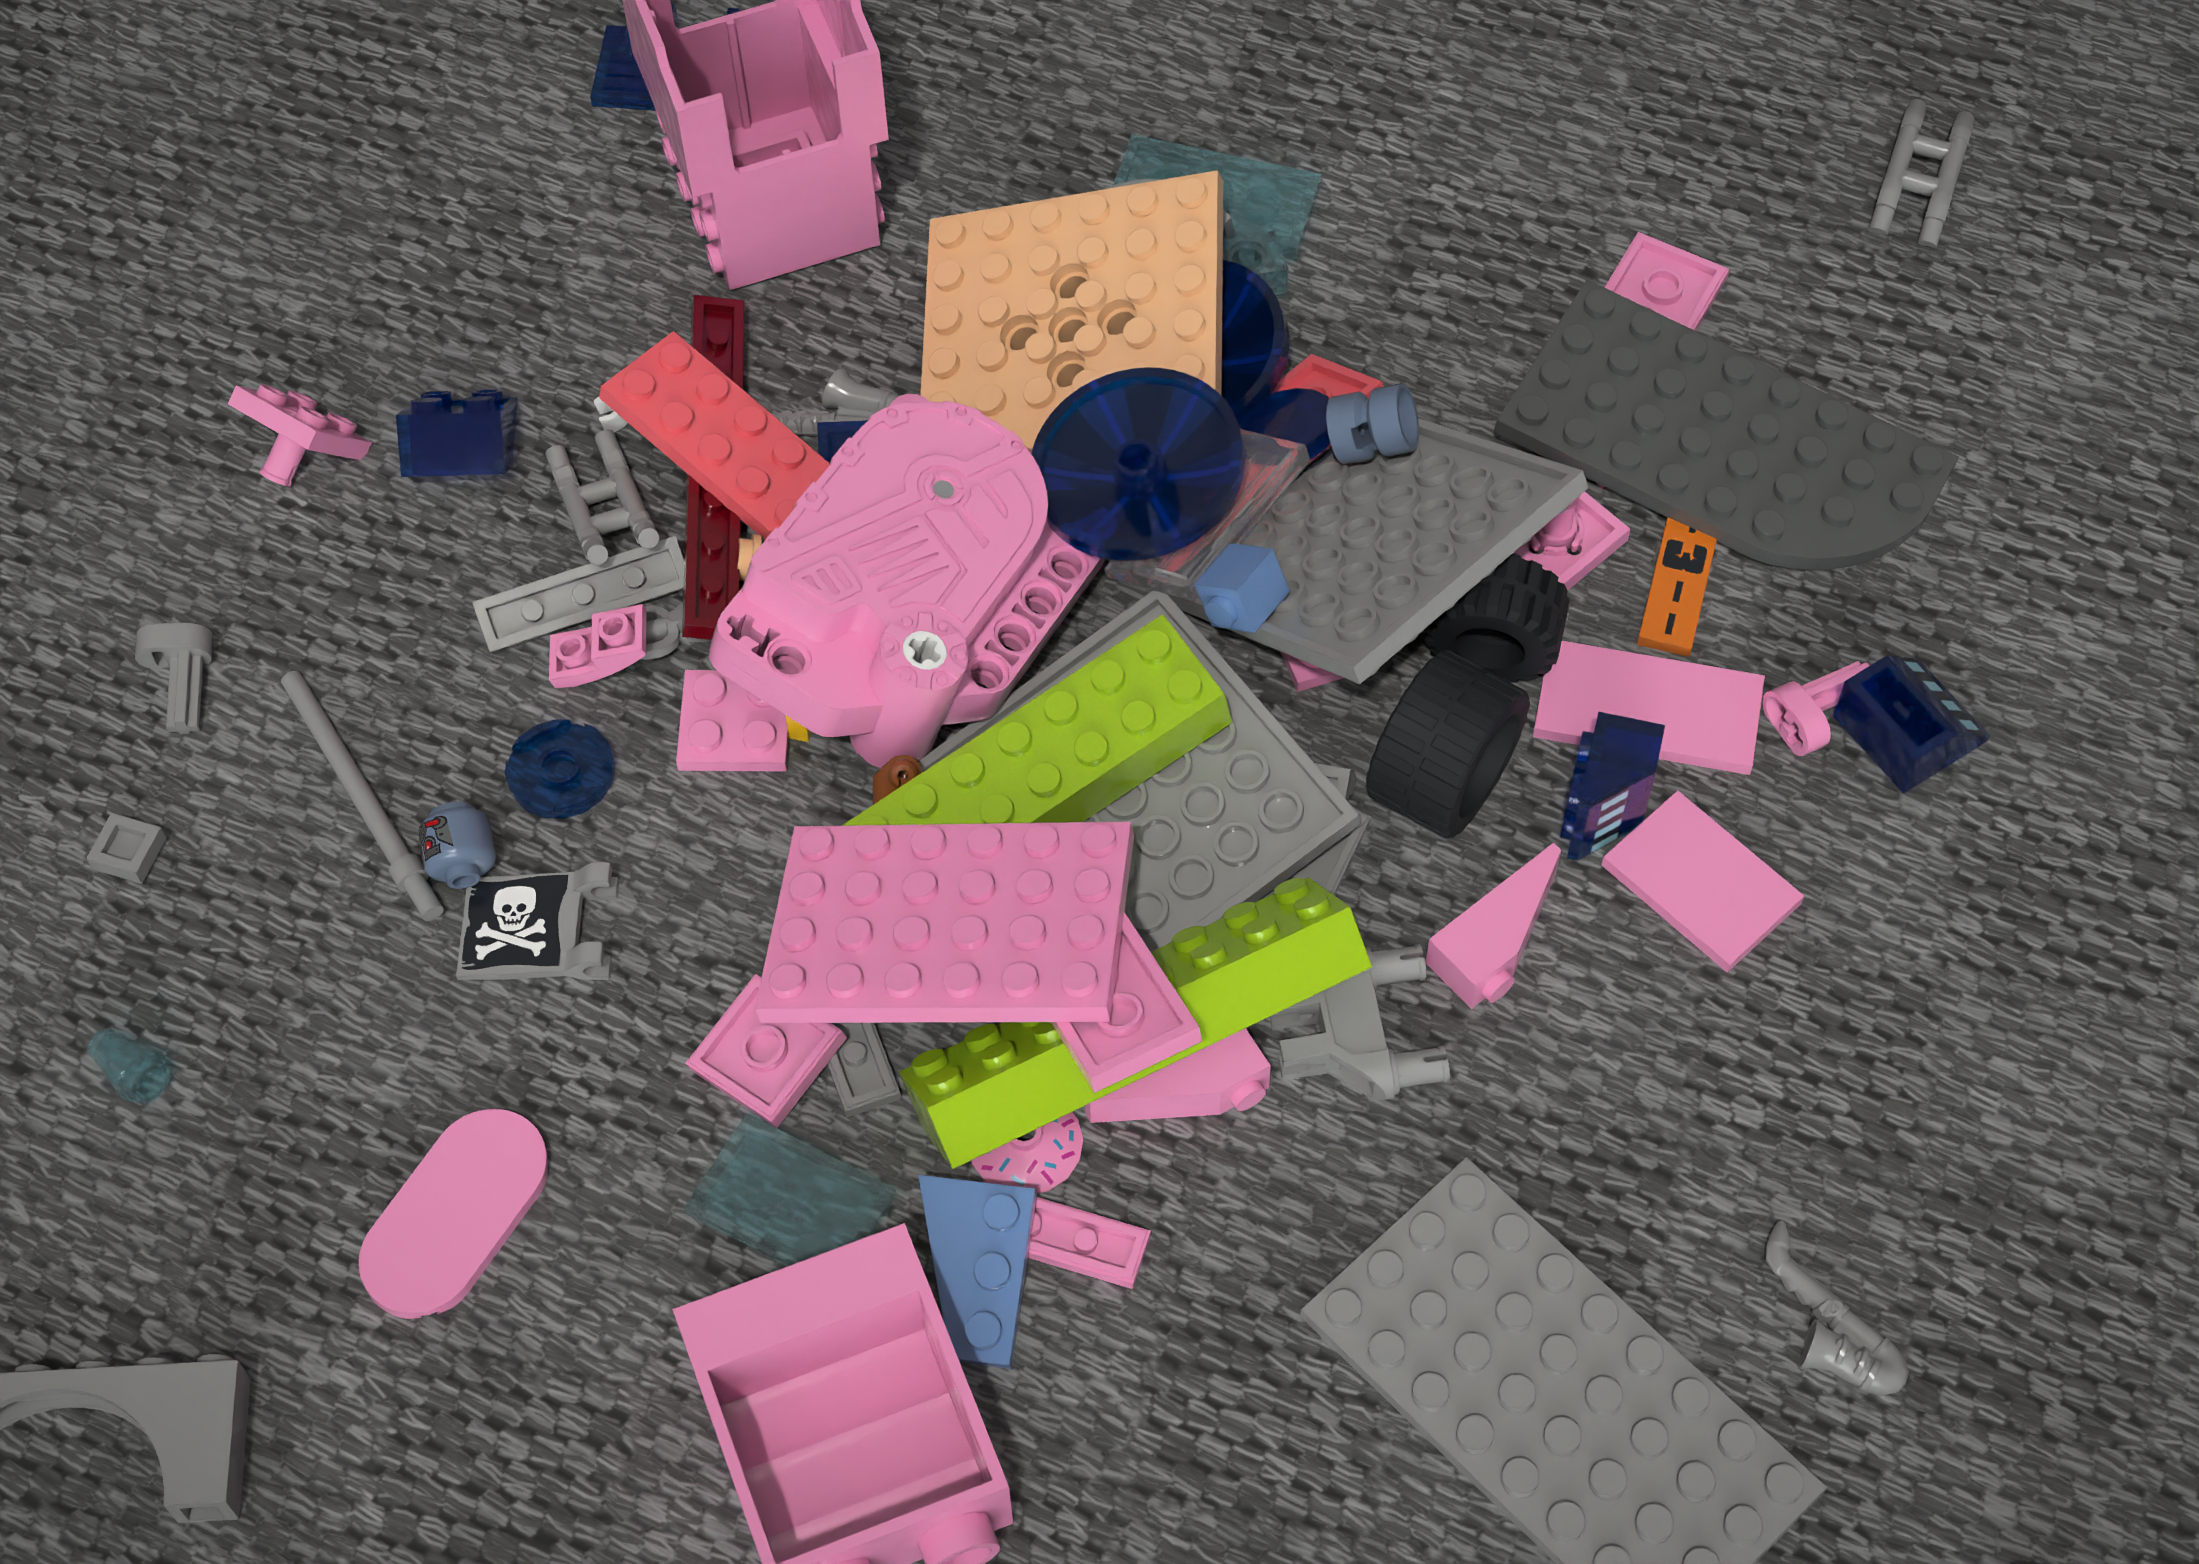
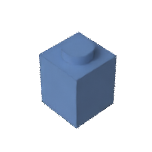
(1242, 587)

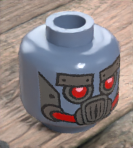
(457, 844)

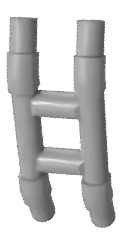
(1938, 188)
(618, 484)

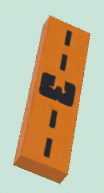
(1677, 589)

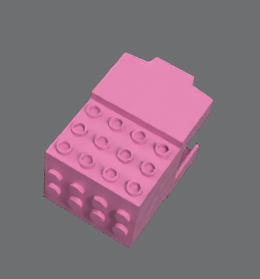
(769, 129)

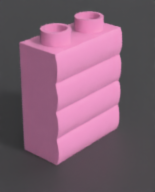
(848, 1412)

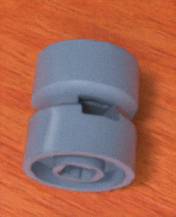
(1364, 424)

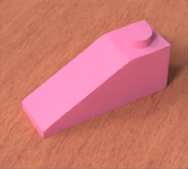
(1486, 942)
(1199, 1085)

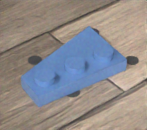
(979, 1262)

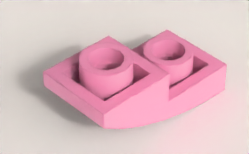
(600, 650)

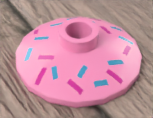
(1037, 1162)

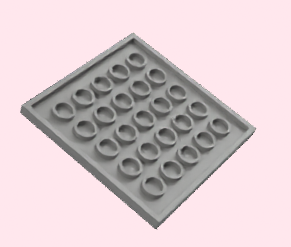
(1396, 542)
(1218, 819)

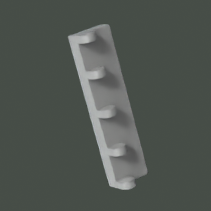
(578, 593)

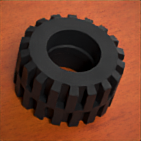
(1506, 621)

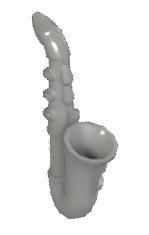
(843, 393)
(1851, 1346)

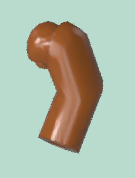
(894, 775)

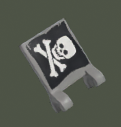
(533, 926)

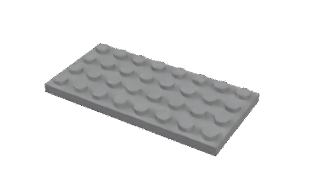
(1555, 1390)

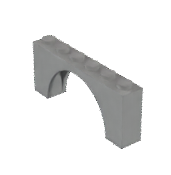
(186, 1409)

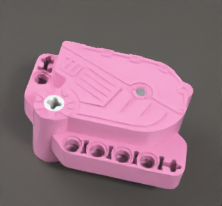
(904, 584)

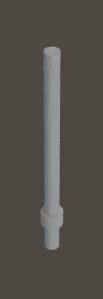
(404, 867)

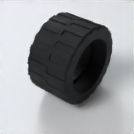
(1447, 743)

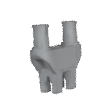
(1352, 1032)

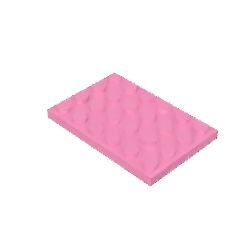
(948, 923)

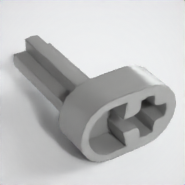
(184, 650)

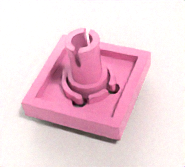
(298, 428)
(1581, 527)

